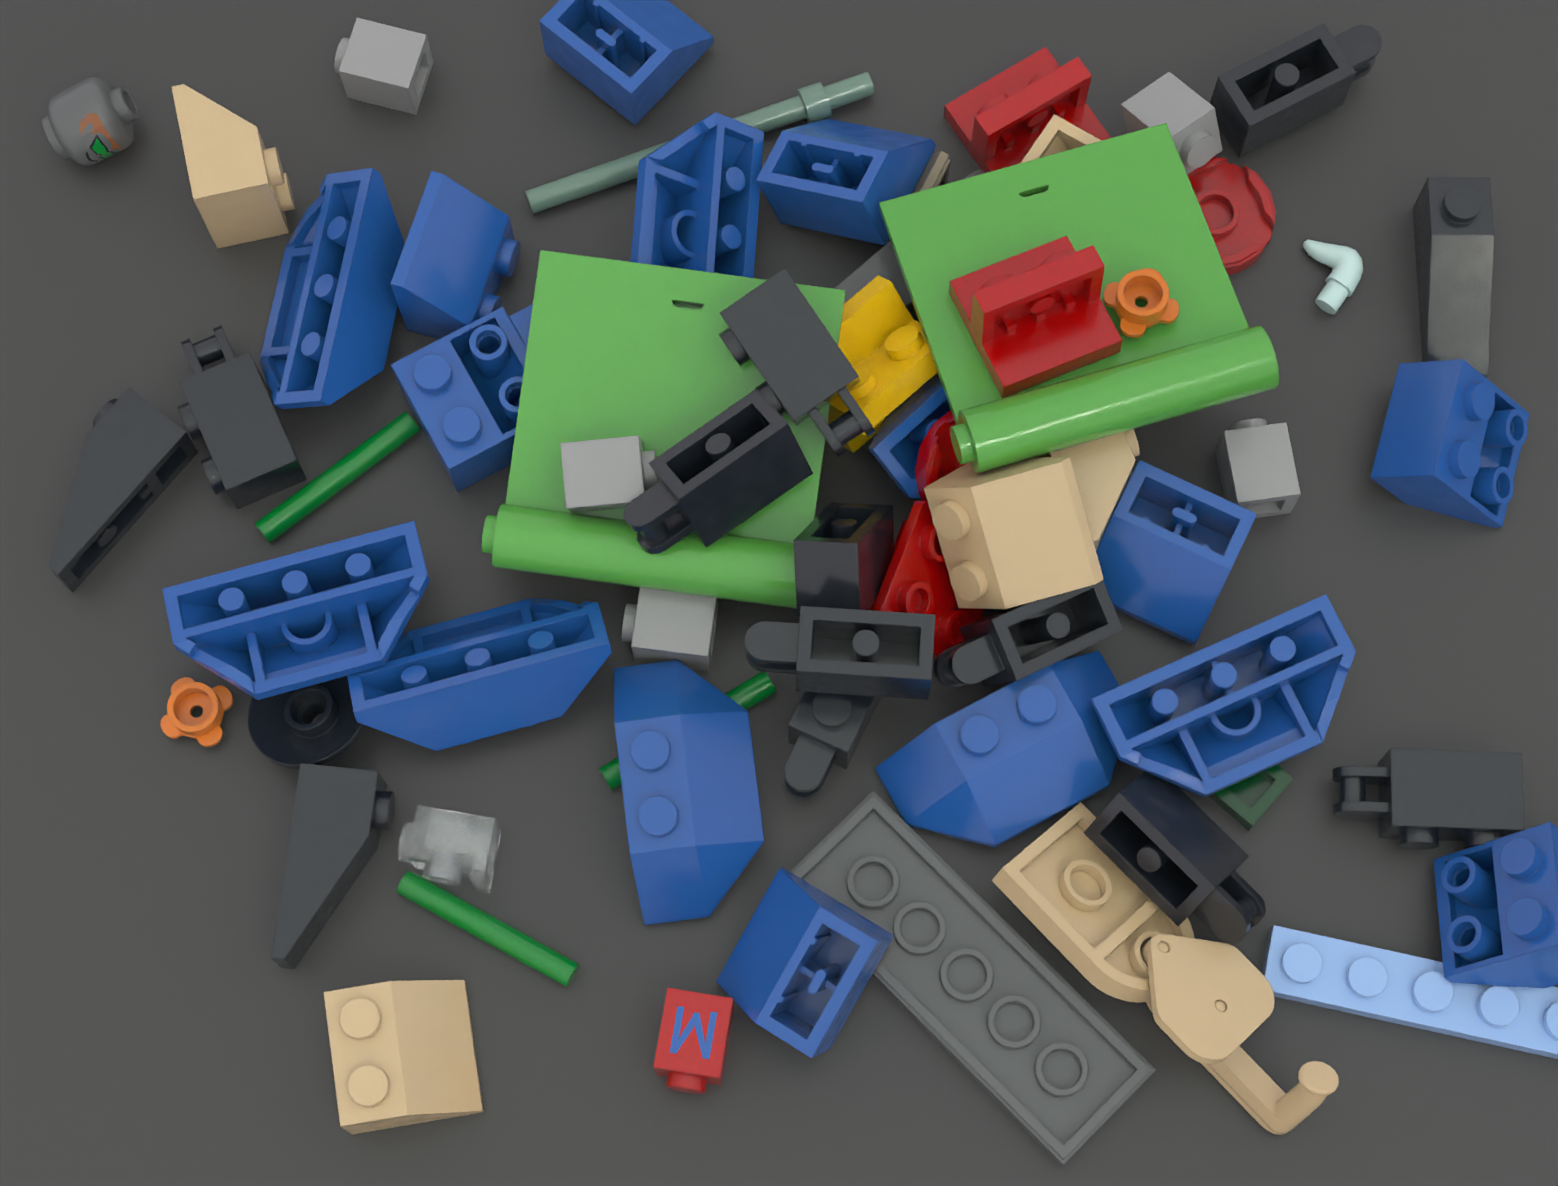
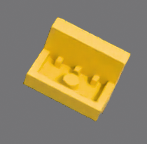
(884, 350)

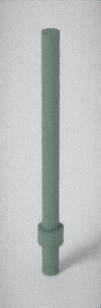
(811, 104)

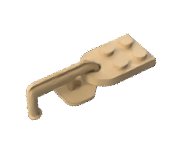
(1131, 950)

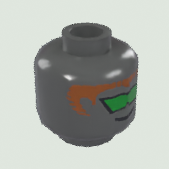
(90, 121)

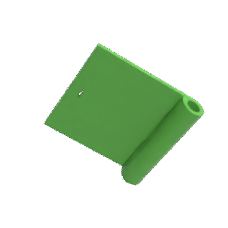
(1139, 214)
(624, 362)

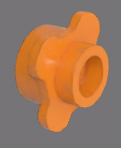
(1144, 285)
(190, 694)

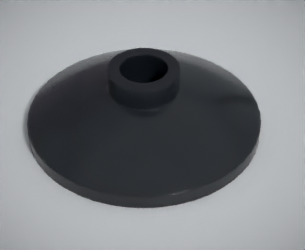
(284, 725)

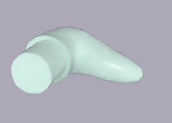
(1343, 279)

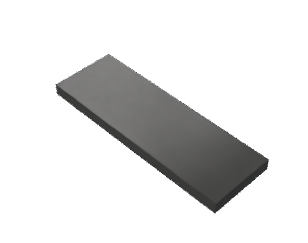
(977, 982)

